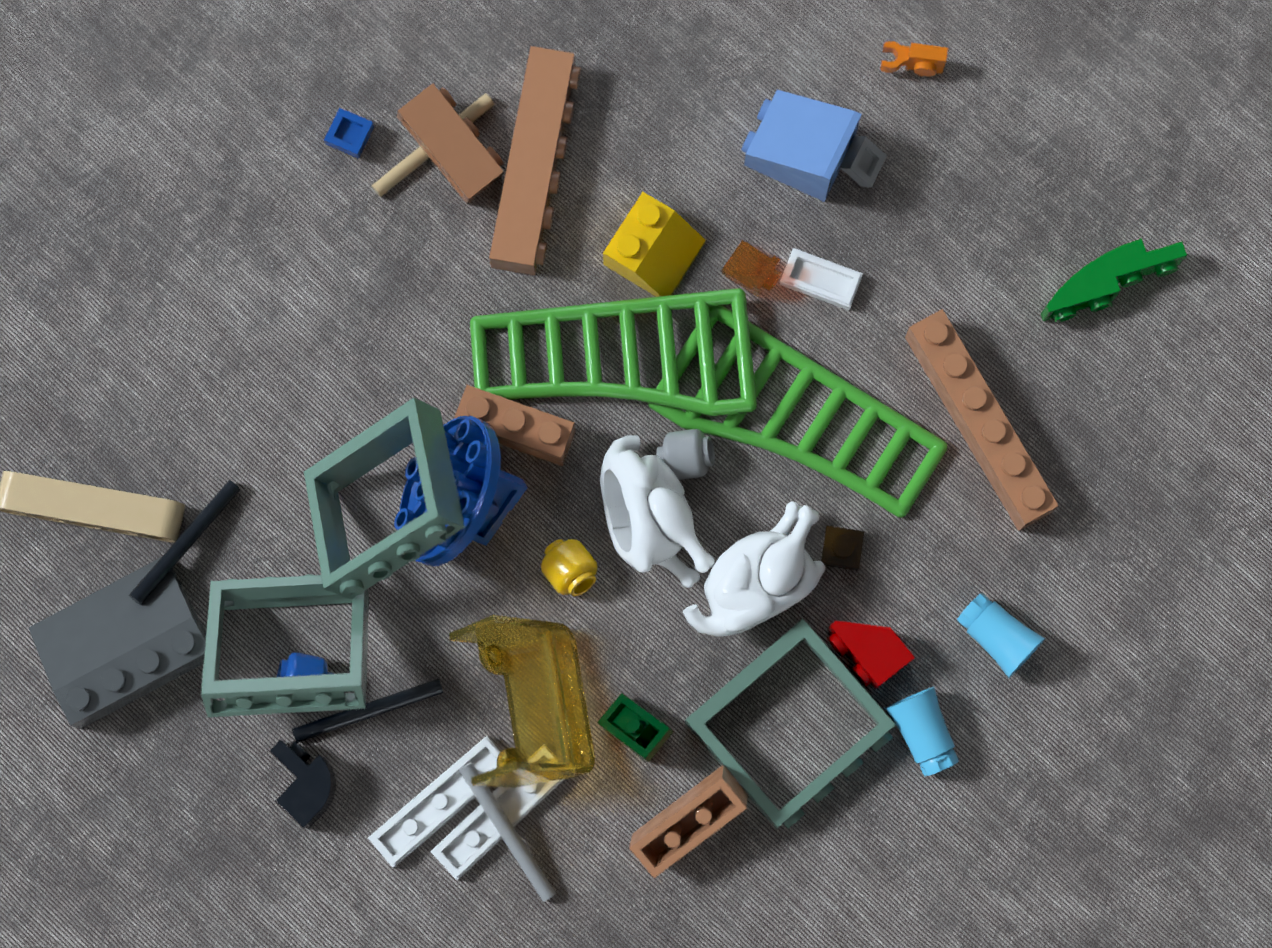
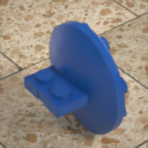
(482, 488)

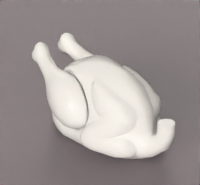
(649, 512)
(759, 576)

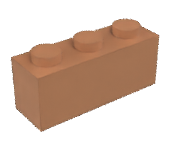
(451, 142)
(520, 425)
(688, 821)

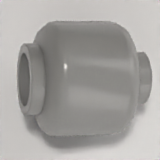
(687, 453)

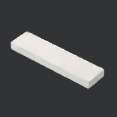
(432, 806)
(477, 833)

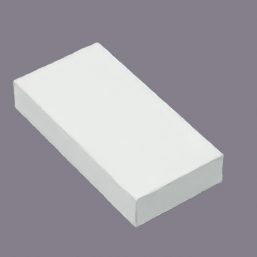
(821, 279)

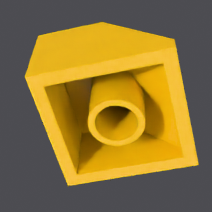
(653, 247)

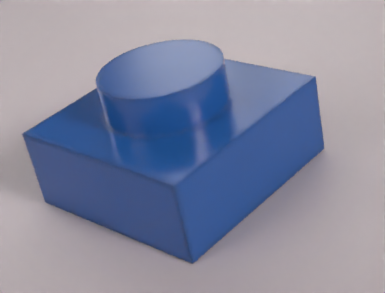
(349, 133)

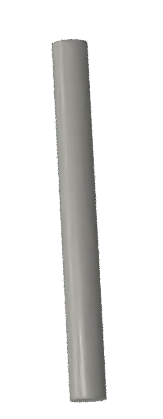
(509, 834)

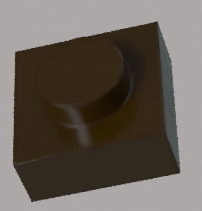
(842, 547)

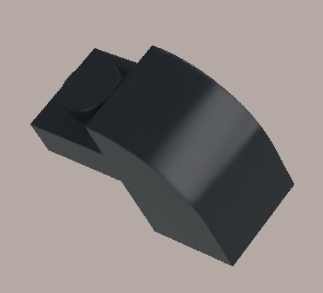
(312, 790)

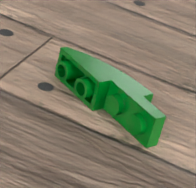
(1098, 281)

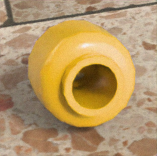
(569, 567)

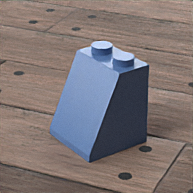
(801, 142)

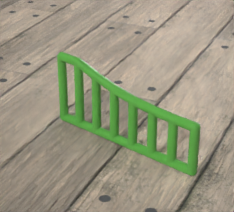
(632, 388)
(803, 452)

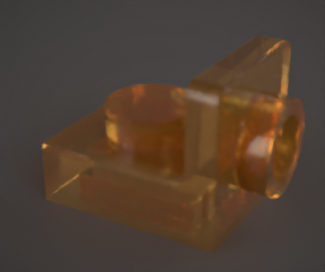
(752, 269)

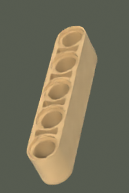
(90, 506)

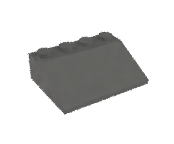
(115, 650)

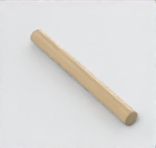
(418, 156)

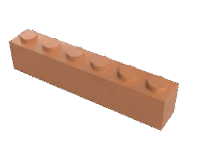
(533, 161)
(980, 420)

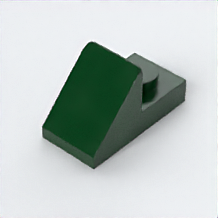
(635, 727)

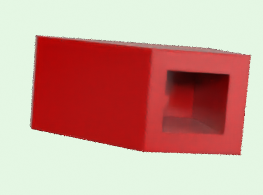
(872, 648)

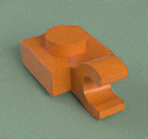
(922, 58)

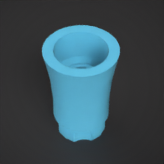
(999, 633)
(924, 731)

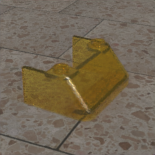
(542, 697)

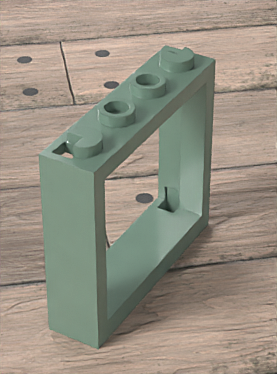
(410, 423)
(282, 693)
(846, 763)

